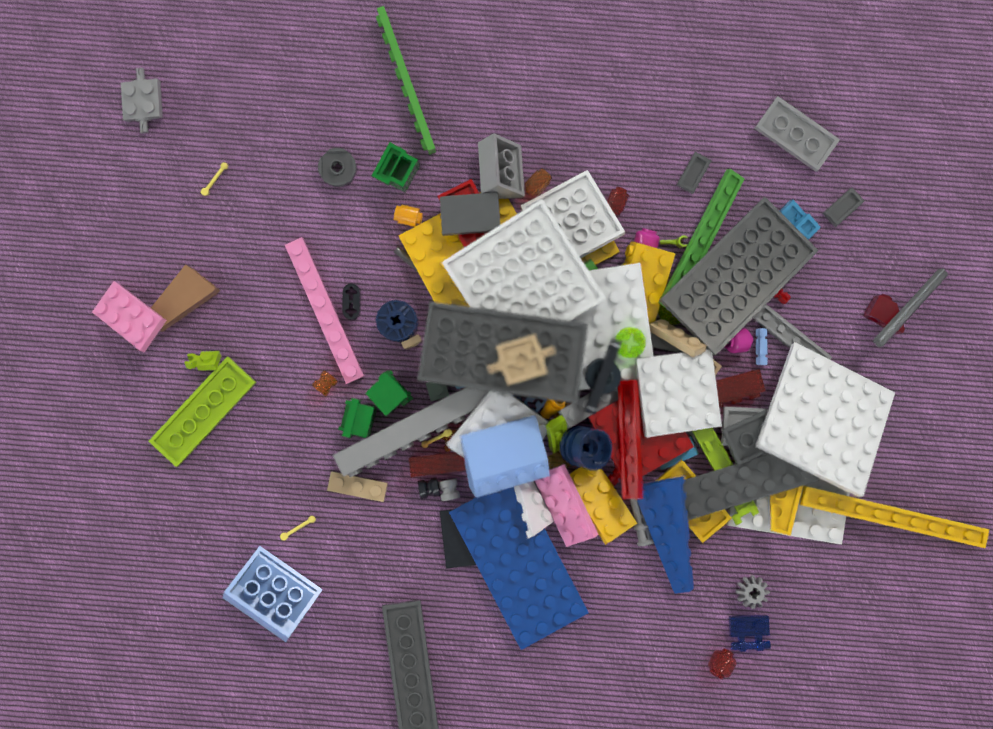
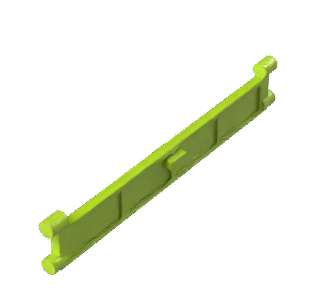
(719, 459)

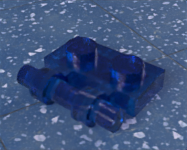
(749, 626)

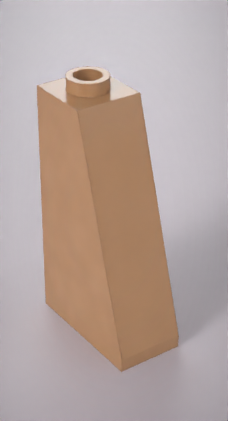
(183, 296)

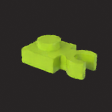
(205, 361)

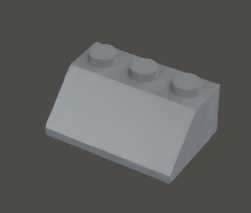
(501, 167)

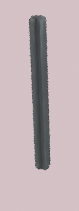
(908, 310)

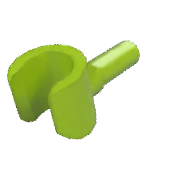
(675, 242)

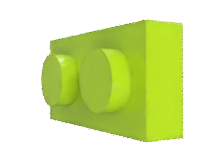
(555, 431)

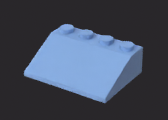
(504, 456)
(272, 593)

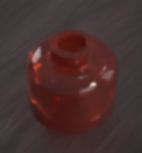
(722, 663)

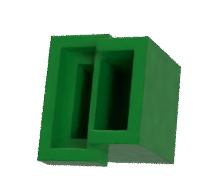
(396, 168)
(388, 393)
(357, 419)

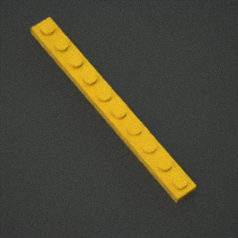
(894, 517)

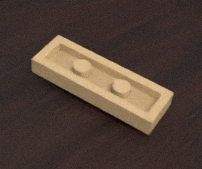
(677, 338)
(357, 486)

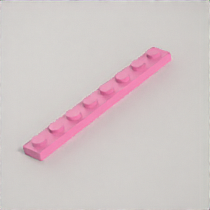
(324, 310)

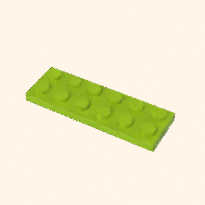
(202, 411)

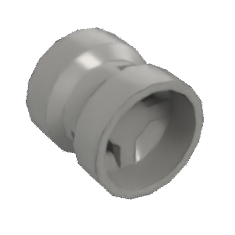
(449, 489)

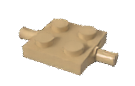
(521, 360)

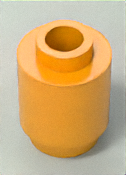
(408, 215)

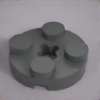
(329, 160)

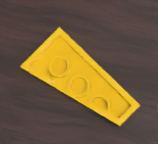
(783, 510)

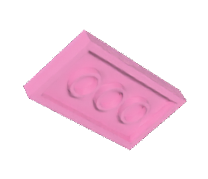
(129, 316)
(566, 506)

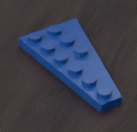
(668, 524)

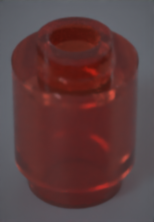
(617, 200)

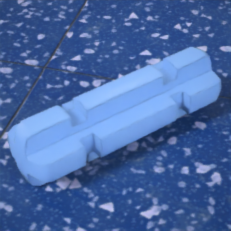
(761, 347)

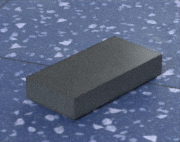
(693, 173)
(843, 207)

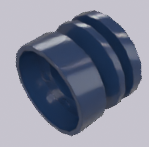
(399, 332)
(586, 447)

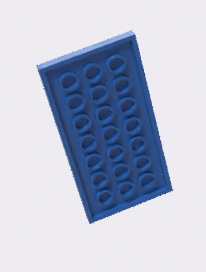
(519, 570)

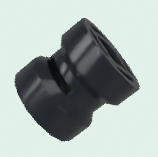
(432, 486)

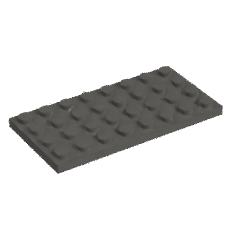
(739, 276)
(464, 342)

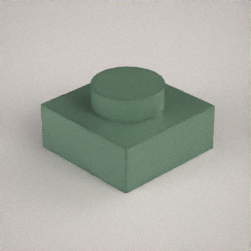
(437, 391)

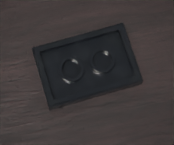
(455, 549)

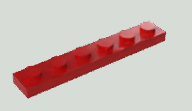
(630, 440)

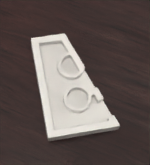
(534, 508)

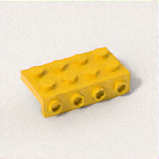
(655, 272)

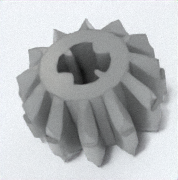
(757, 596)

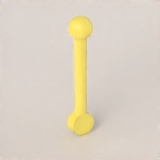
(205, 191)
(447, 433)
(284, 536)

